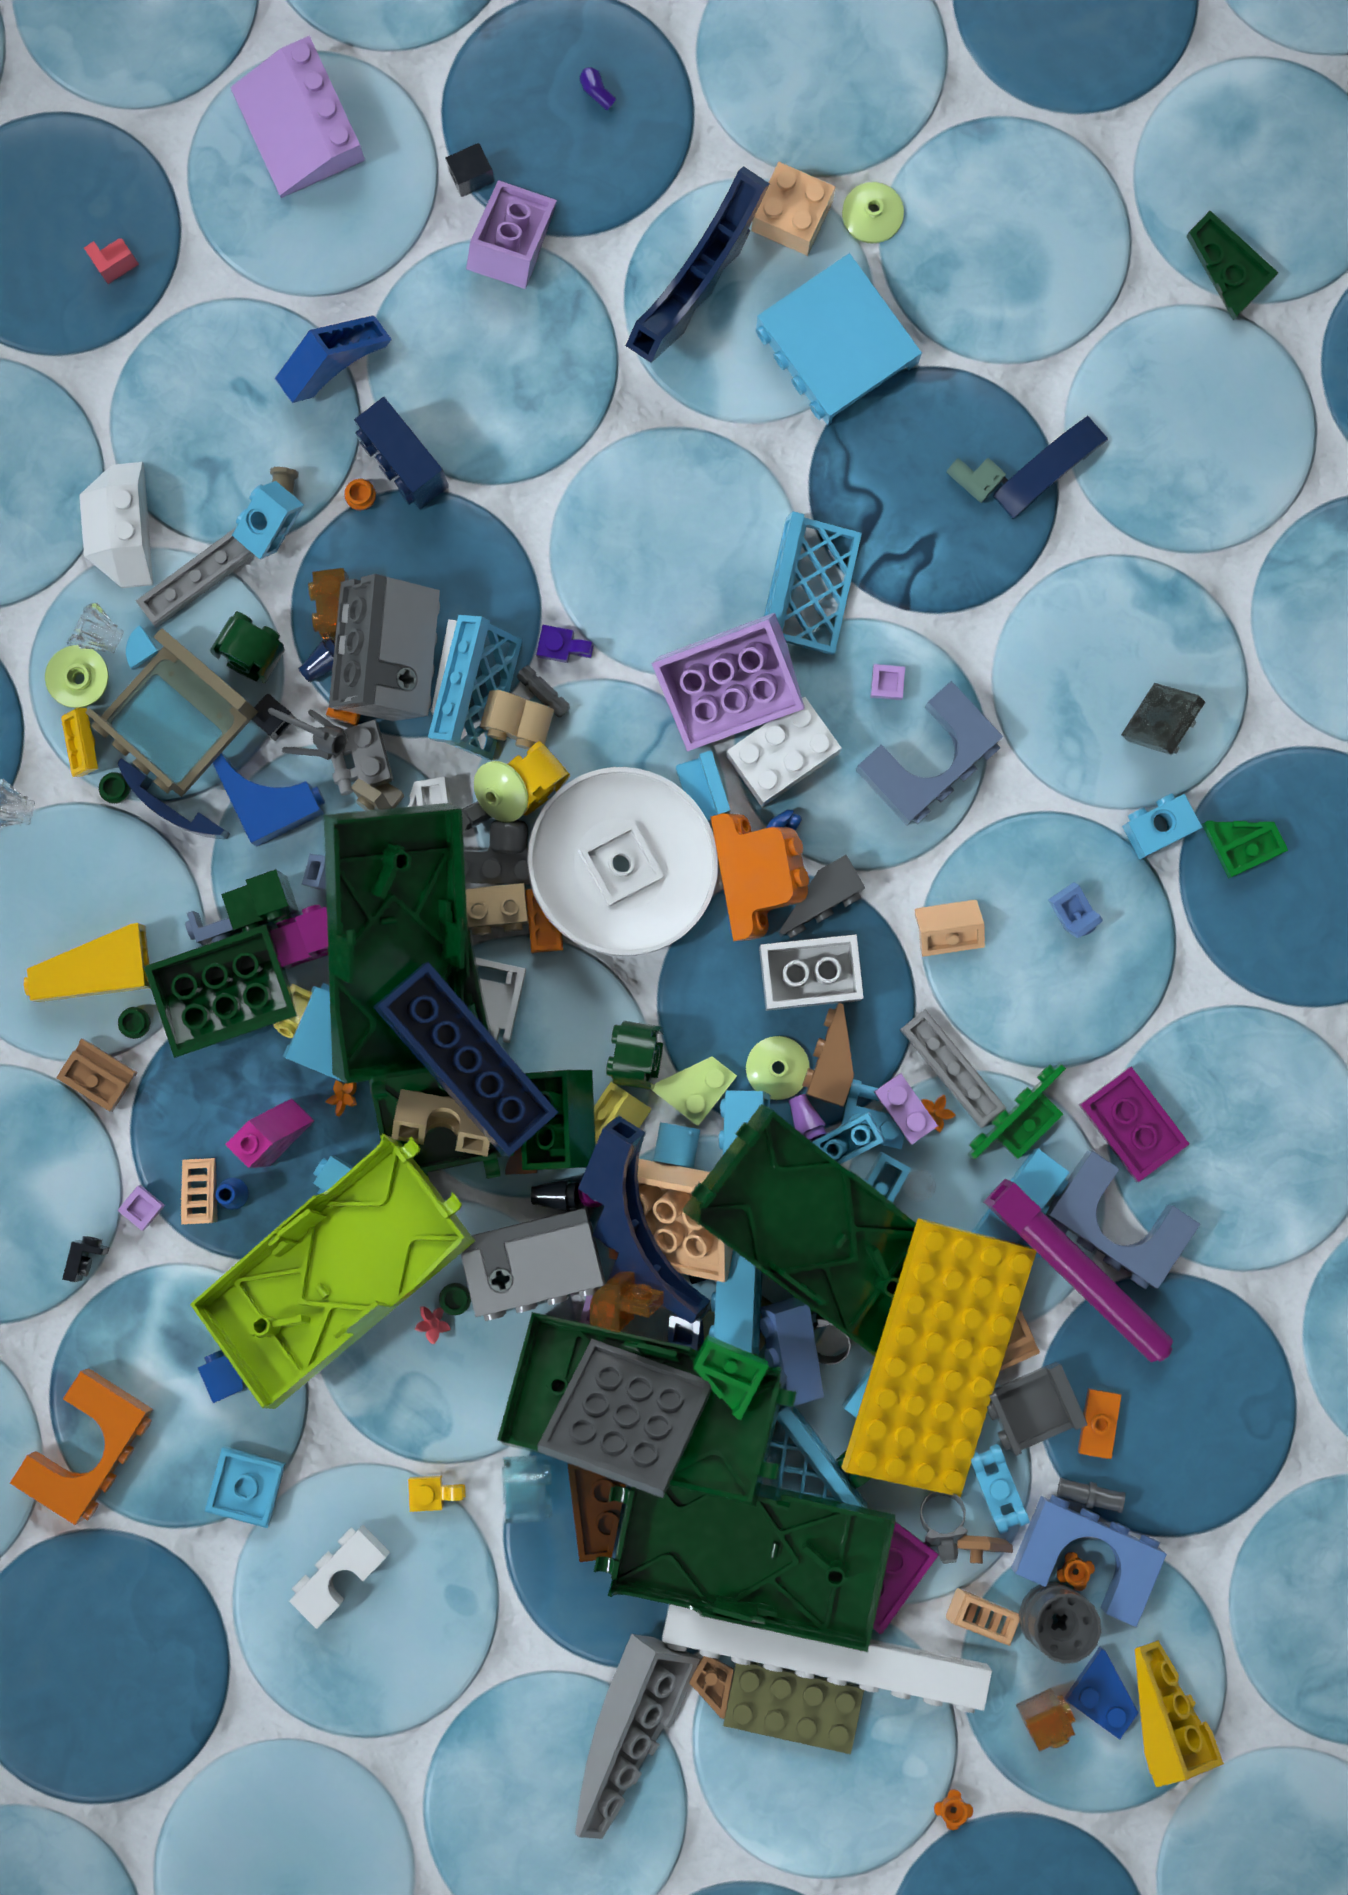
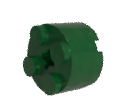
(248, 648)
(635, 1055)

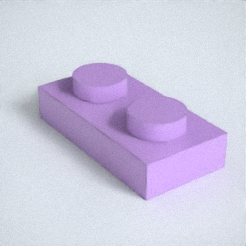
(905, 1108)

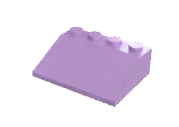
(297, 118)
(729, 682)

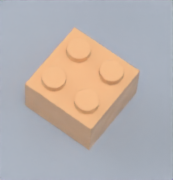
(793, 208)

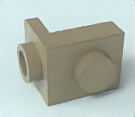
(378, 797)

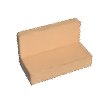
(950, 927)

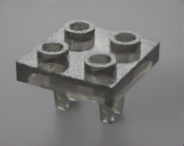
(1163, 718)

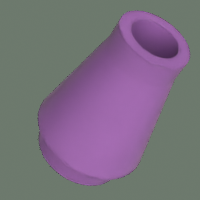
(806, 1118)

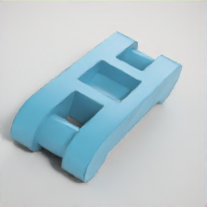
(999, 1489)

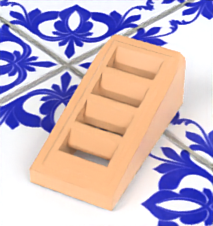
(187, 1192)
(963, 1609)

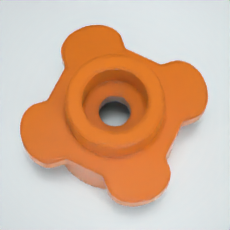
(1078, 1580)
(955, 1819)

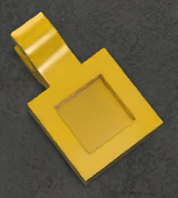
(429, 1493)

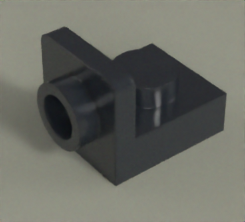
(78, 1262)

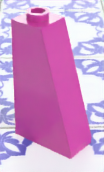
(269, 1134)

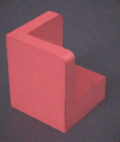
(112, 260)

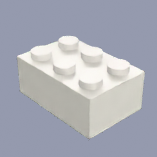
(783, 753)
(811, 972)

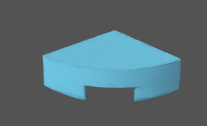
(139, 648)

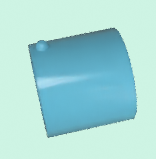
(676, 1144)

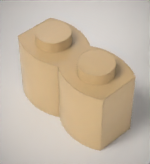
(516, 718)

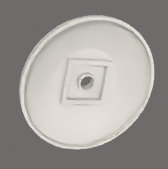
(631, 817)

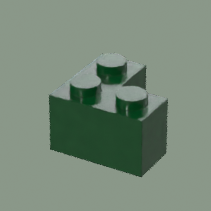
(260, 901)

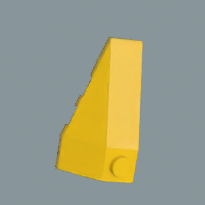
(1173, 1735)

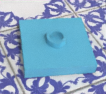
(245, 1487)

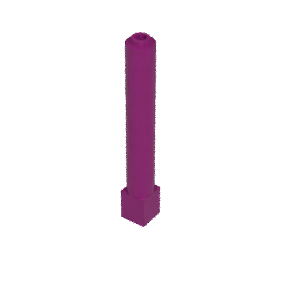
(1028, 1220)

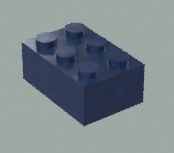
(400, 454)

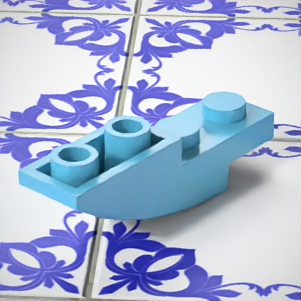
(850, 1139)

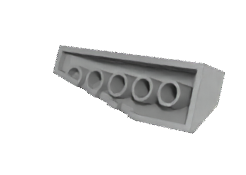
(635, 1711)

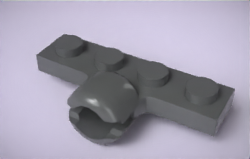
(504, 859)

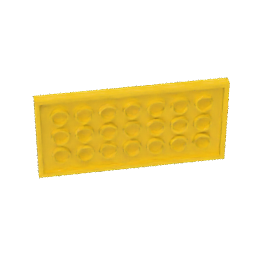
(938, 1358)

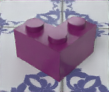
(302, 938)

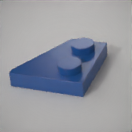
(1102, 1695)

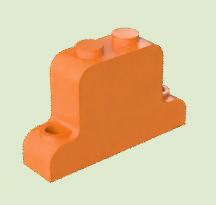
(757, 872)

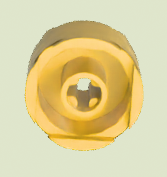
(540, 773)

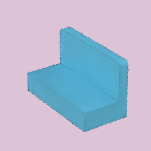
(703, 784)

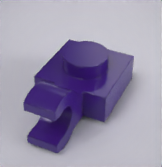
(558, 644)

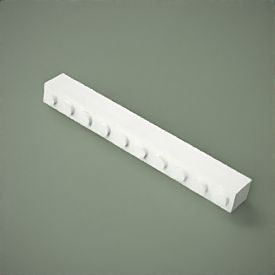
(884, 1666)

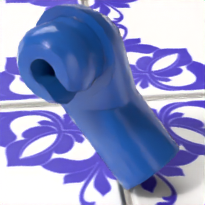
(786, 819)

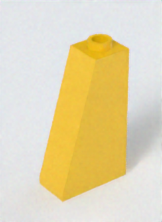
(95, 968)

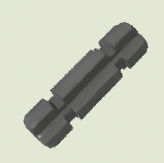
(543, 691)

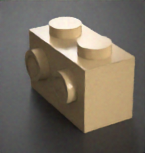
(496, 907)

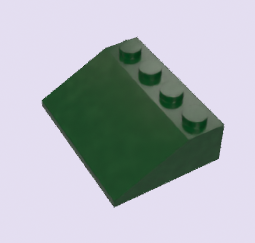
(221, 990)

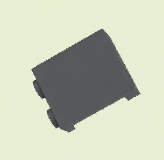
(1035, 1408)

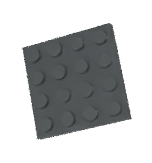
(626, 1417)

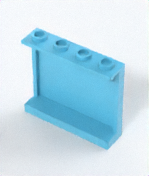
(836, 338)

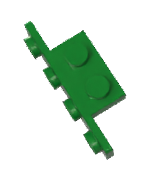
(1026, 1121)

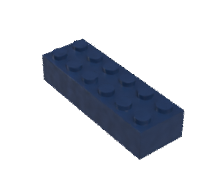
(465, 1059)

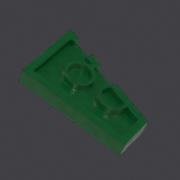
(1230, 263)

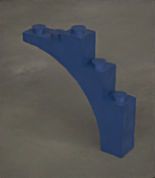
(699, 275)
(623, 1226)

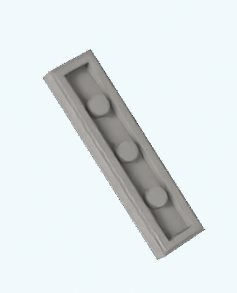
(194, 579)
(953, 1068)

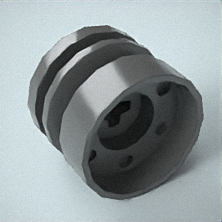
(1074, 1633)

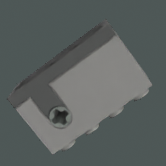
(384, 648)
(542, 1258)

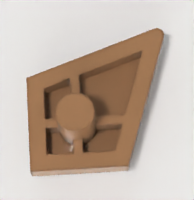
(978, 1544)
(713, 1683)

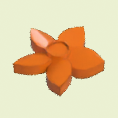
(342, 1096)
(937, 1111)

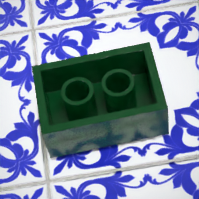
(570, 1135)

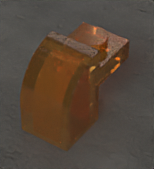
(620, 1299)

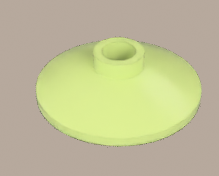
(868, 225)
(64, 668)
(500, 791)
(760, 1064)

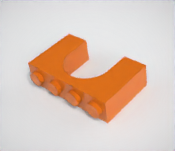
(120, 1419)

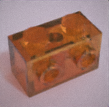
(326, 593)
(1047, 1719)

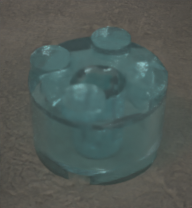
(524, 1489)

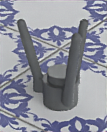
(328, 739)

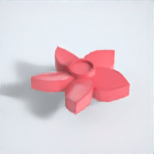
(432, 1324)

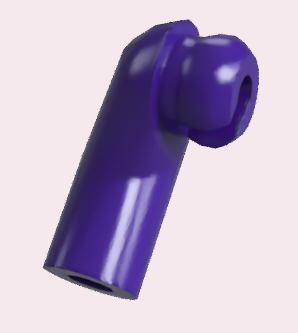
(594, 87)

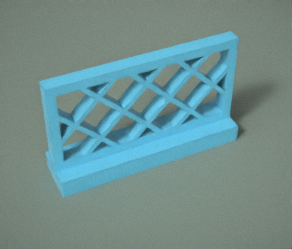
(786, 570)
(460, 683)
(817, 1456)

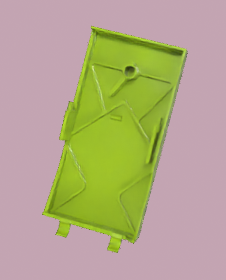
(332, 1272)

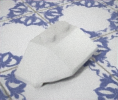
(117, 525)

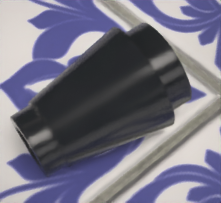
(556, 1195)

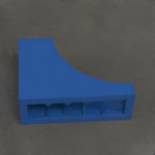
(328, 352)
(268, 810)

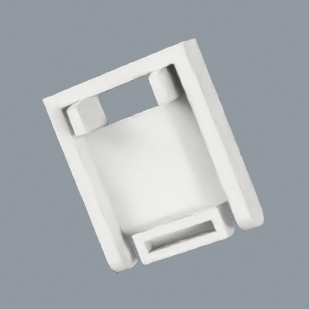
(502, 999)

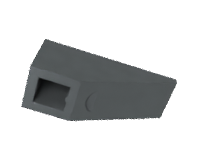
(830, 887)

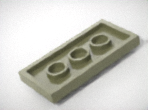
(793, 1707)

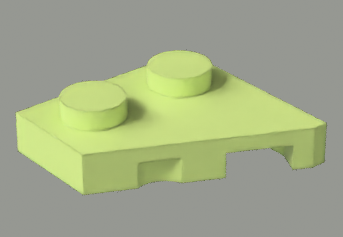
(696, 1088)

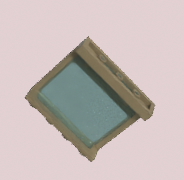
(174, 717)

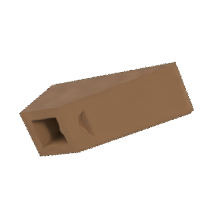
(834, 1068)

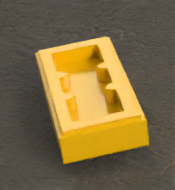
(79, 742)

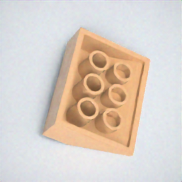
(685, 1243)

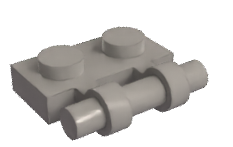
(369, 758)

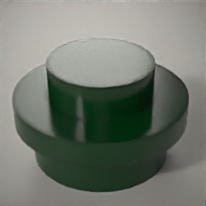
(114, 788)
(134, 1022)
(455, 1299)

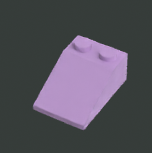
(510, 234)

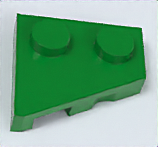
(1244, 843)
(730, 1373)

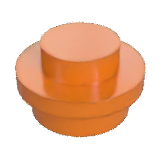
(360, 494)

